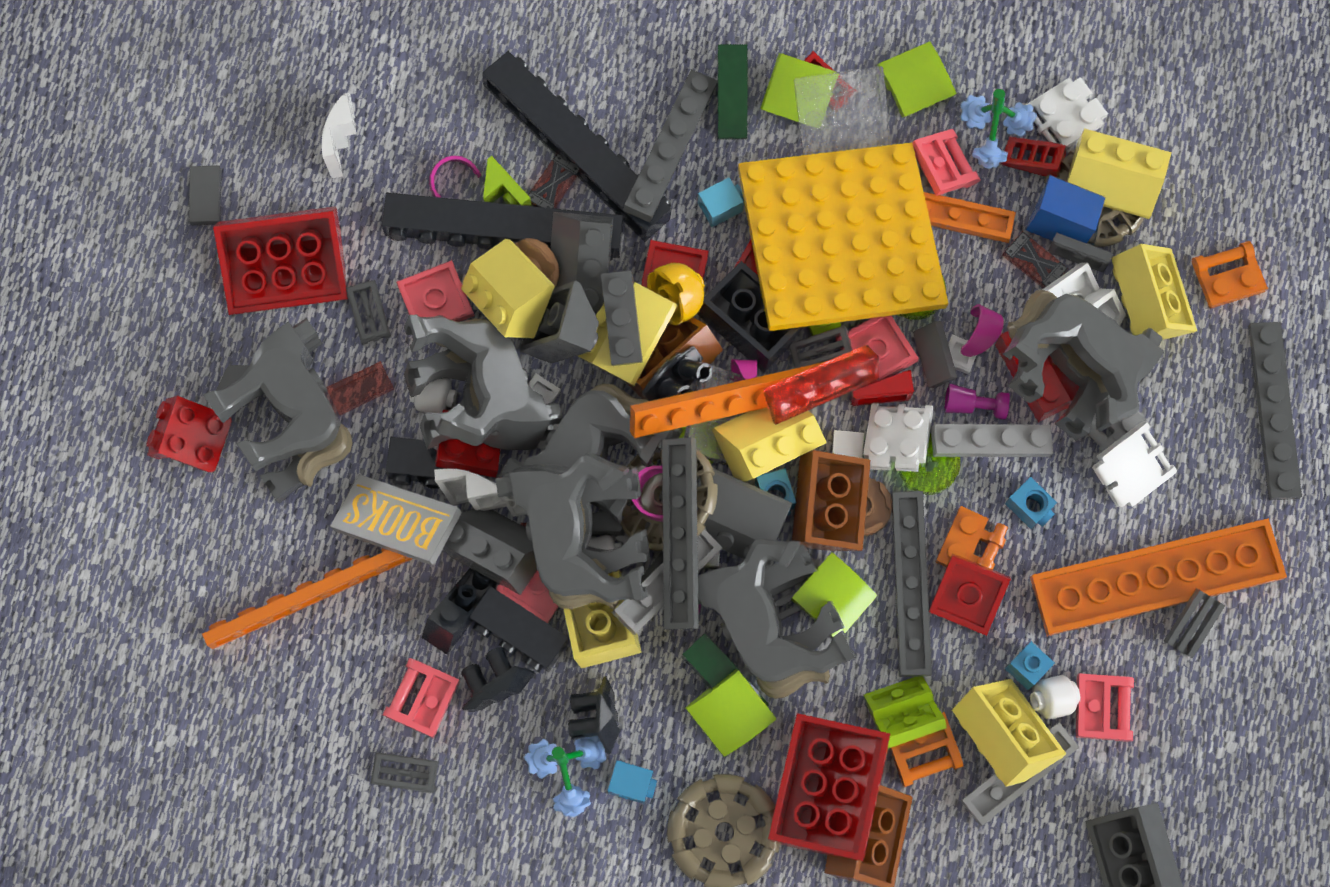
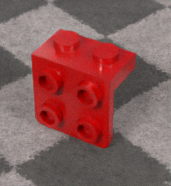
(188, 434)

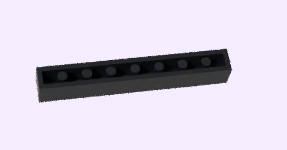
(569, 135)
(474, 221)

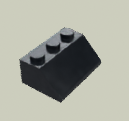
(739, 316)

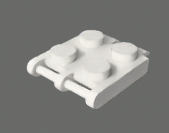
(1068, 112)
(898, 437)
(1132, 466)

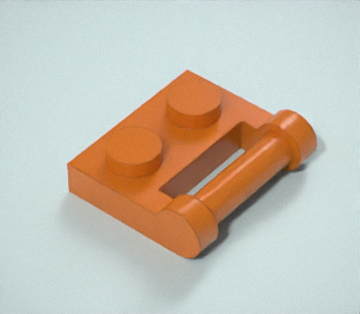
(1231, 284)
(923, 745)

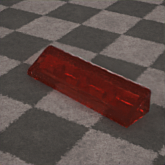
(822, 383)

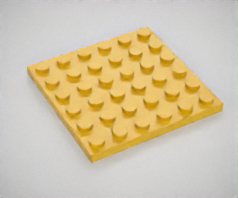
(841, 236)

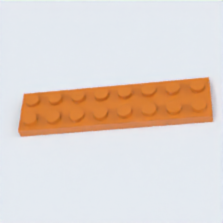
(1157, 577)

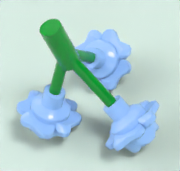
(977, 113)
(545, 757)

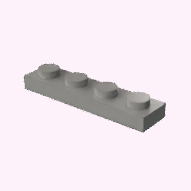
(991, 440)
(637, 613)
(994, 796)

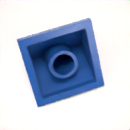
(1066, 211)

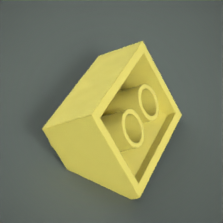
(1119, 170)
(508, 290)
(1153, 291)
(653, 316)
(757, 445)
(1007, 731)

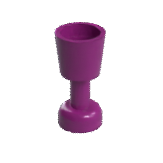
(964, 400)

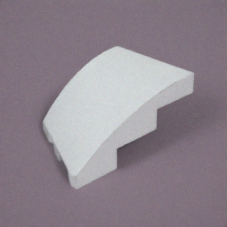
(336, 129)
(1082, 283)
(464, 487)

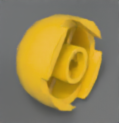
(681, 286)

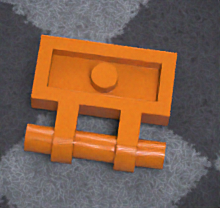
(964, 536)

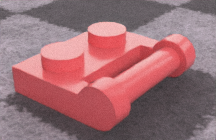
(938, 164)
(430, 702)
(1094, 707)

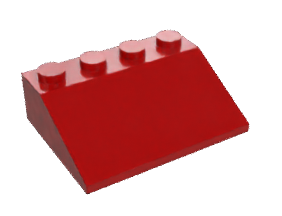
(281, 260)
(829, 787)

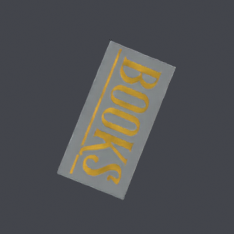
(396, 519)

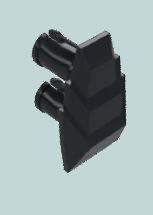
(677, 375)
(508, 681)
(606, 718)

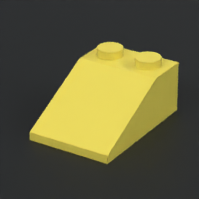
(598, 634)

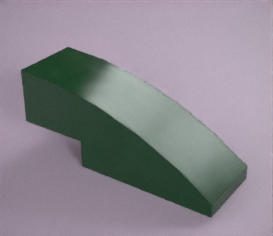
(732, 91)
(711, 663)

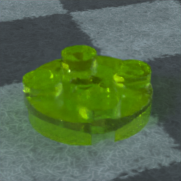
(933, 481)

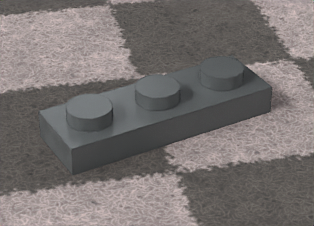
(621, 318)

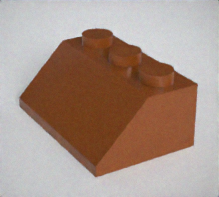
(677, 340)
(831, 501)
(883, 844)

